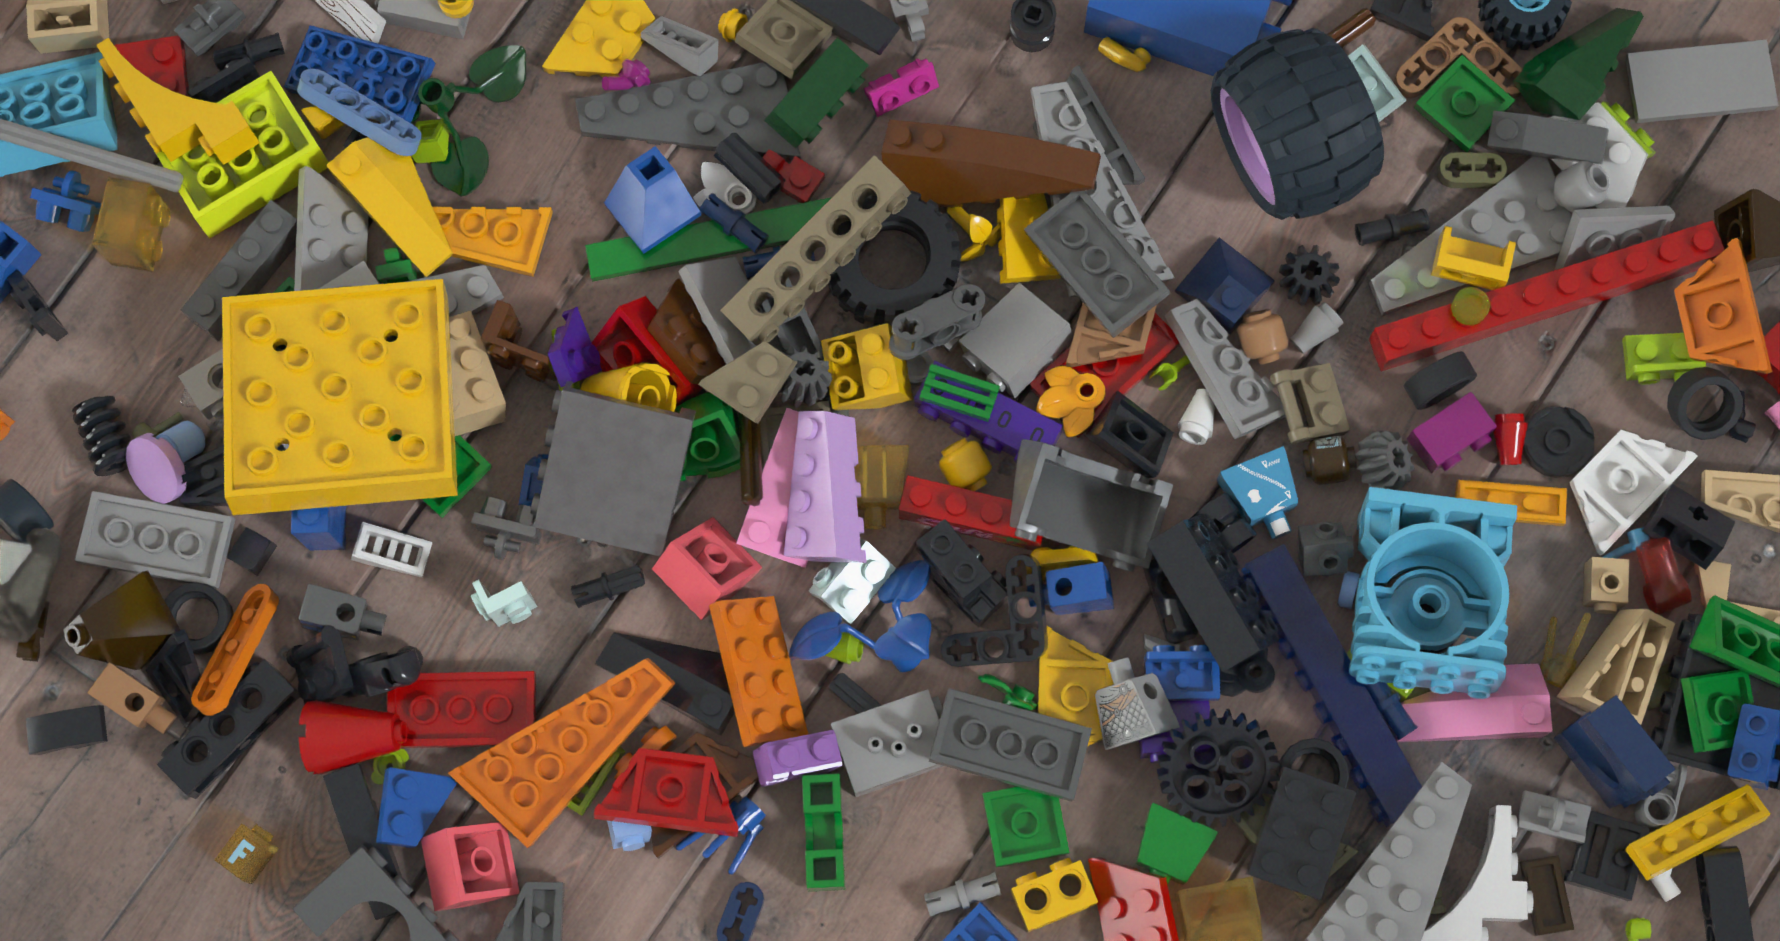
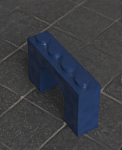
(1615, 754)

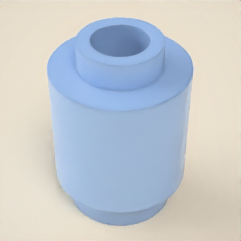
(185, 438)

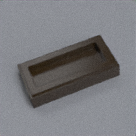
(1550, 900)

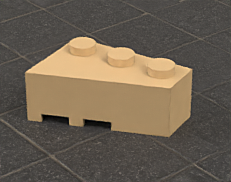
(1622, 663)

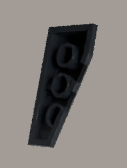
(698, 676)

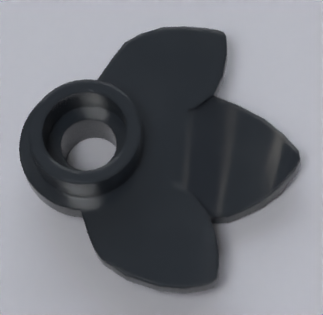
(1237, 679)

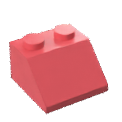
(705, 566)
(469, 865)

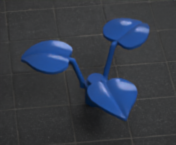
(903, 644)

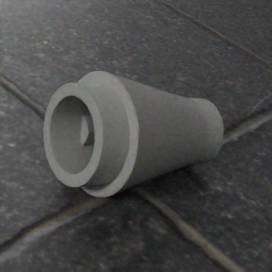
(1317, 327)

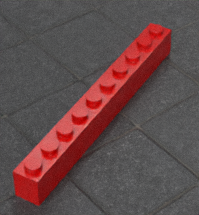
(1549, 295)

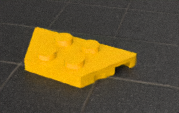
(600, 38)
(1069, 683)

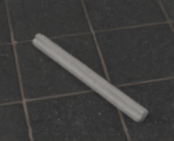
(90, 156)

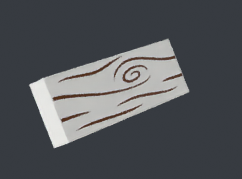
(356, 17)

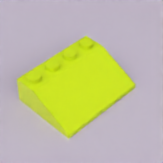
(230, 192)

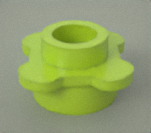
(380, 763)

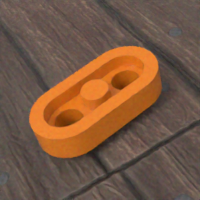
(654, 739)

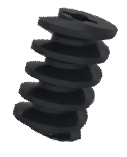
(102, 435)

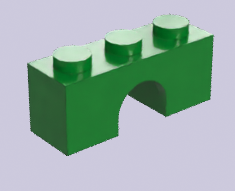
(823, 832)

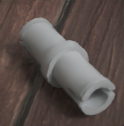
(962, 894)

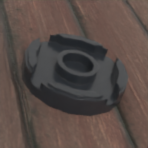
(1558, 441)

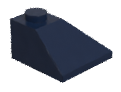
(1225, 284)

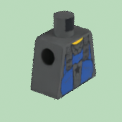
(324, 606)

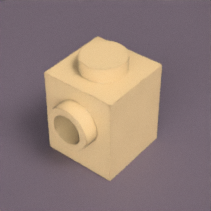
(1606, 584)

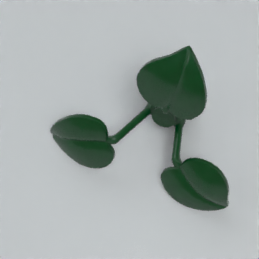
(501, 77)

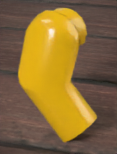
(1117, 53)

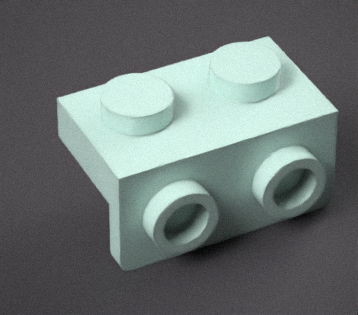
(1379, 86)
(852, 585)
(508, 605)

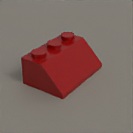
(627, 342)

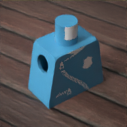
(1262, 490)

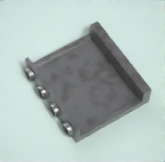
(612, 470)

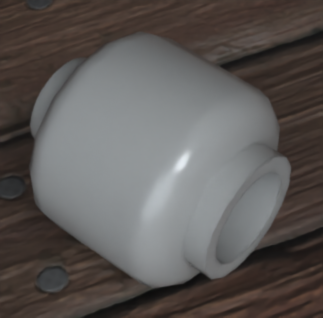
(1581, 186)

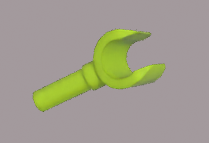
(1169, 371)
(1638, 929)

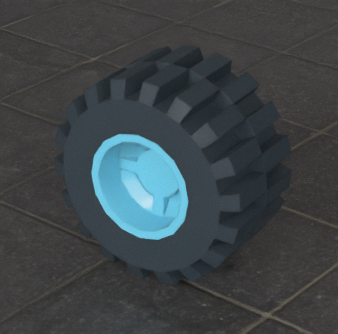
(1523, 20)

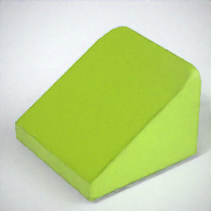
(433, 142)

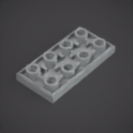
(1701, 81)
(711, 288)

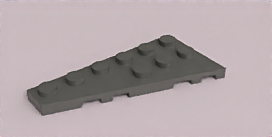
(693, 111)

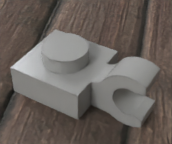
(911, 12)

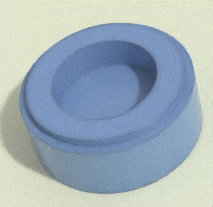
(1348, 589)

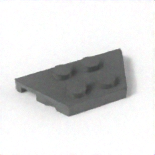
(1103, 129)

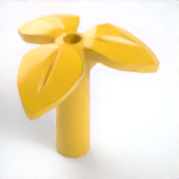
(979, 231)

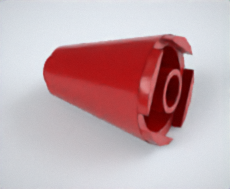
(346, 735)

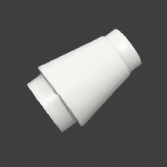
(1198, 419)

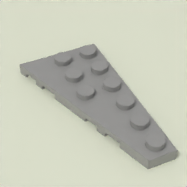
(1513, 210)
(1401, 876)

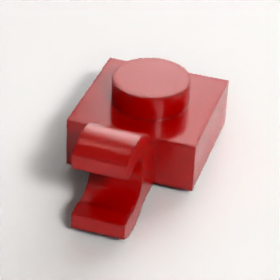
(800, 177)

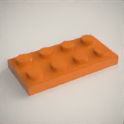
(758, 670)

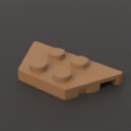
(1094, 344)

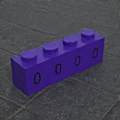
(1007, 424)

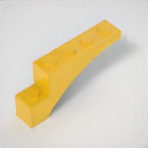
(176, 120)

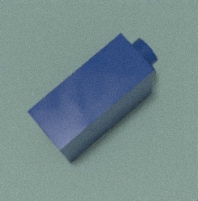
(1183, 31)

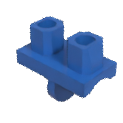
(51, 201)

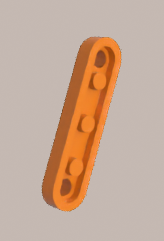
(235, 650)

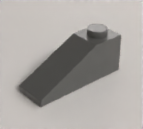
(1547, 137)

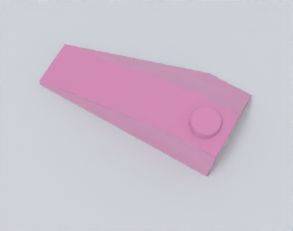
(767, 523)
(1513, 711)

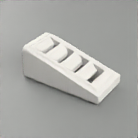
(381, 534)

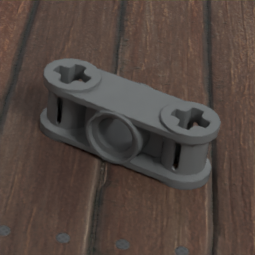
(936, 321)

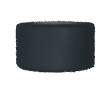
(21, 512)

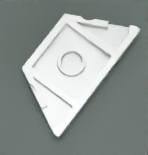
(1621, 160)
(1624, 484)

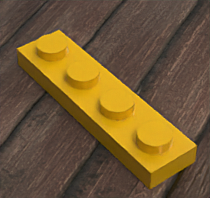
(1697, 832)

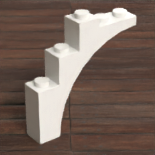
(1491, 891)

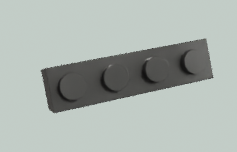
(244, 267)

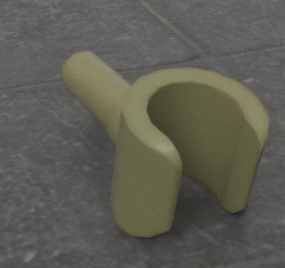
(144, 428)

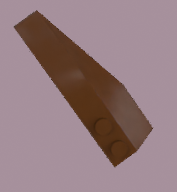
(982, 165)

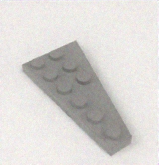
(1064, 123)

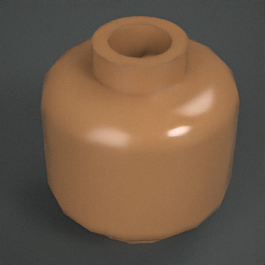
(1262, 336)

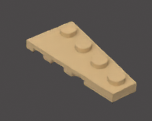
(1744, 496)

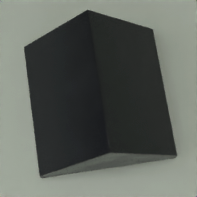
(1131, 436)

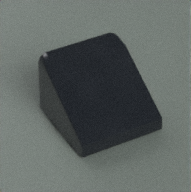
(252, 551)

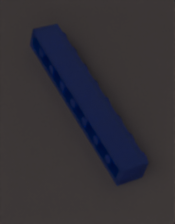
(1339, 698)

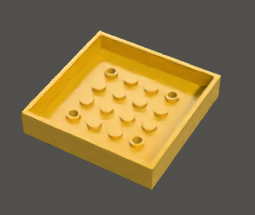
(337, 397)

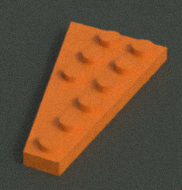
(549, 762)

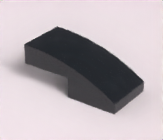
(66, 729)

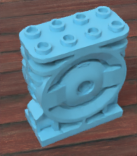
(1457, 552)

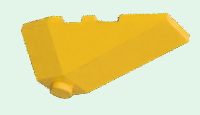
(395, 199)

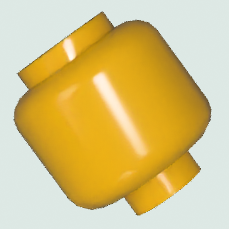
(965, 464)

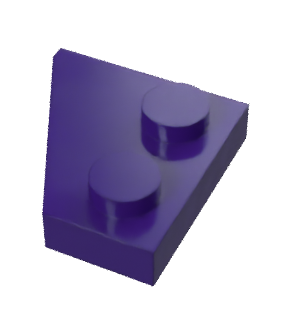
(572, 351)

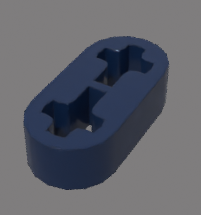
(733, 908)

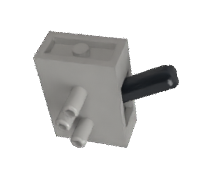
(885, 740)

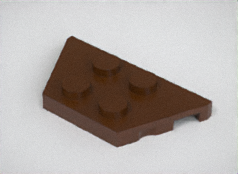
(684, 335)
(735, 772)

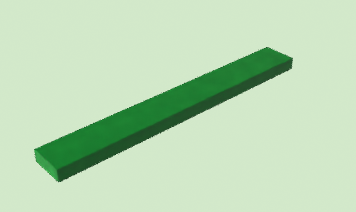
(696, 242)

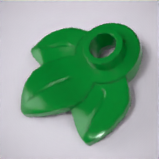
(1016, 697)

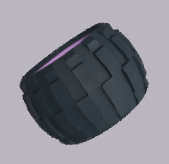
(1297, 123)

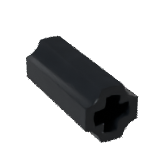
(749, 167)

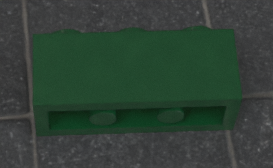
(817, 94)

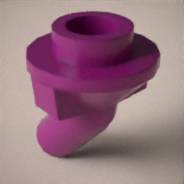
(633, 74)

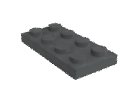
(1097, 262)
(1010, 745)

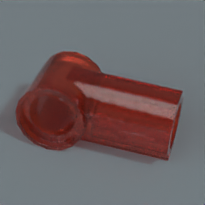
(1664, 585)

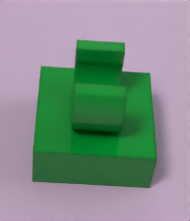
(396, 268)

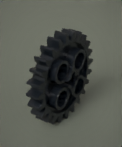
(1225, 738)

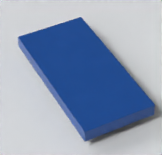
(374, 70)

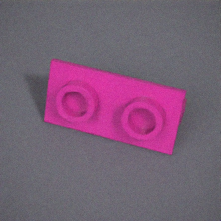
(913, 81)

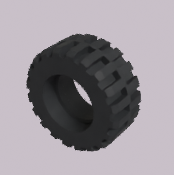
(940, 273)

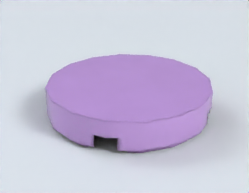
(155, 468)

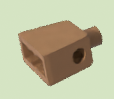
(118, 692)

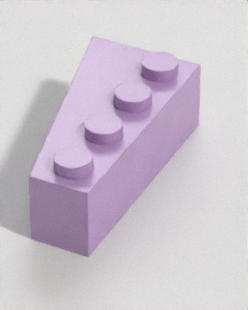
(824, 491)

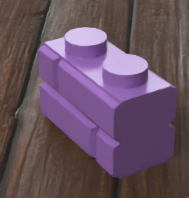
(797, 756)

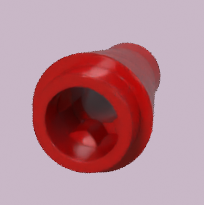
(1510, 437)

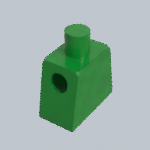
(1172, 844)

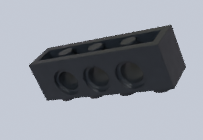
(250, 724)

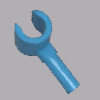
(1635, 538)

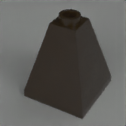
(1756, 223)
(124, 626)

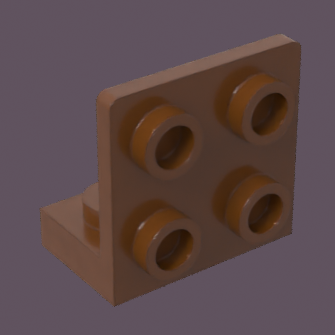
(501, 342)

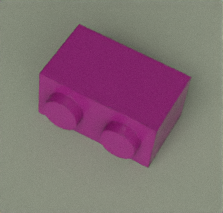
(1452, 433)

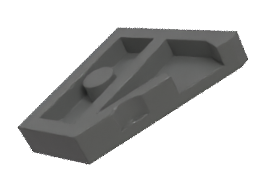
(536, 914)

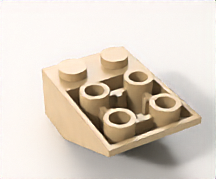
(66, 24)

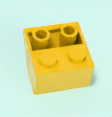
(865, 370)

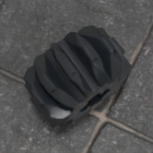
(1322, 275)

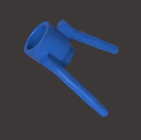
(748, 819)

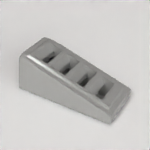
(693, 49)

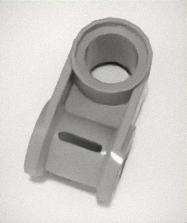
(1666, 799)

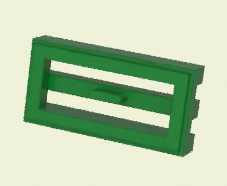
(963, 379)

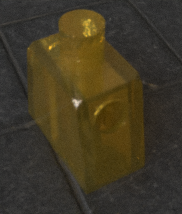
(882, 481)

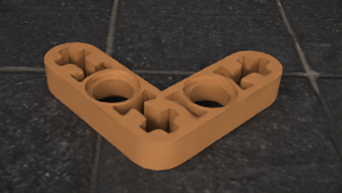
(1452, 50)

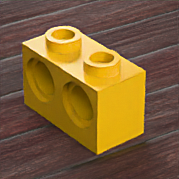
(1057, 904)

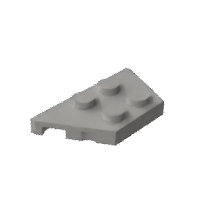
(329, 232)

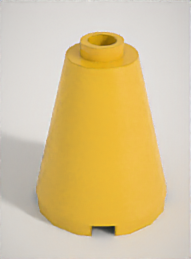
(637, 383)

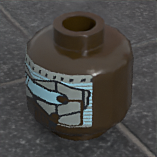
(1329, 460)

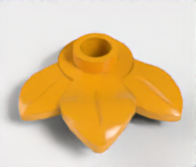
(1066, 402)

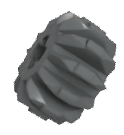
(808, 378)
(1384, 460)

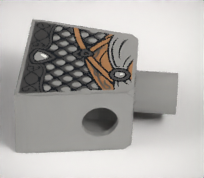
(1132, 707)

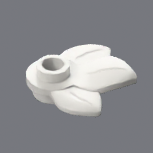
(725, 185)

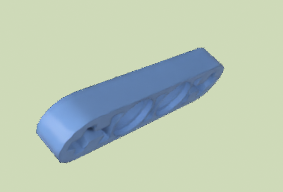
(326, 90)

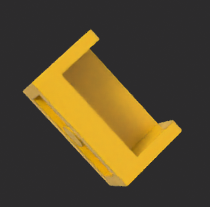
(1472, 261)

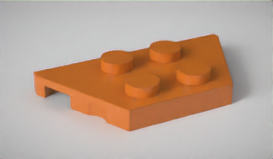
(1722, 314)

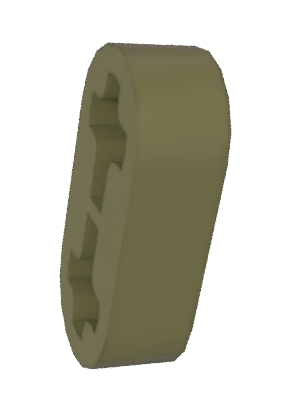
(1471, 162)

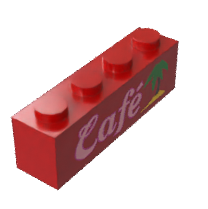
(963, 509)

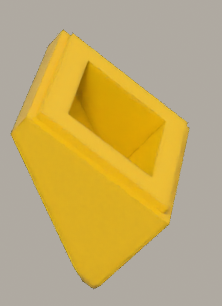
(321, 121)

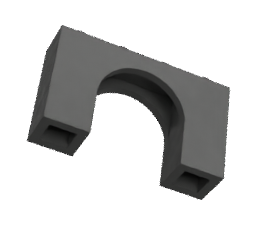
(363, 880)

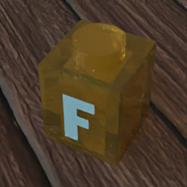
(247, 852)

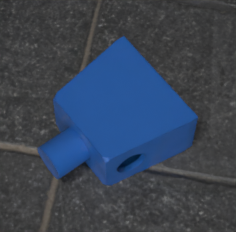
(1089, 591)

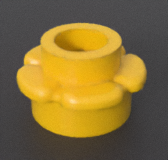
(731, 23)

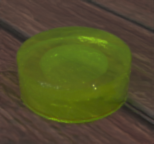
(1470, 306)

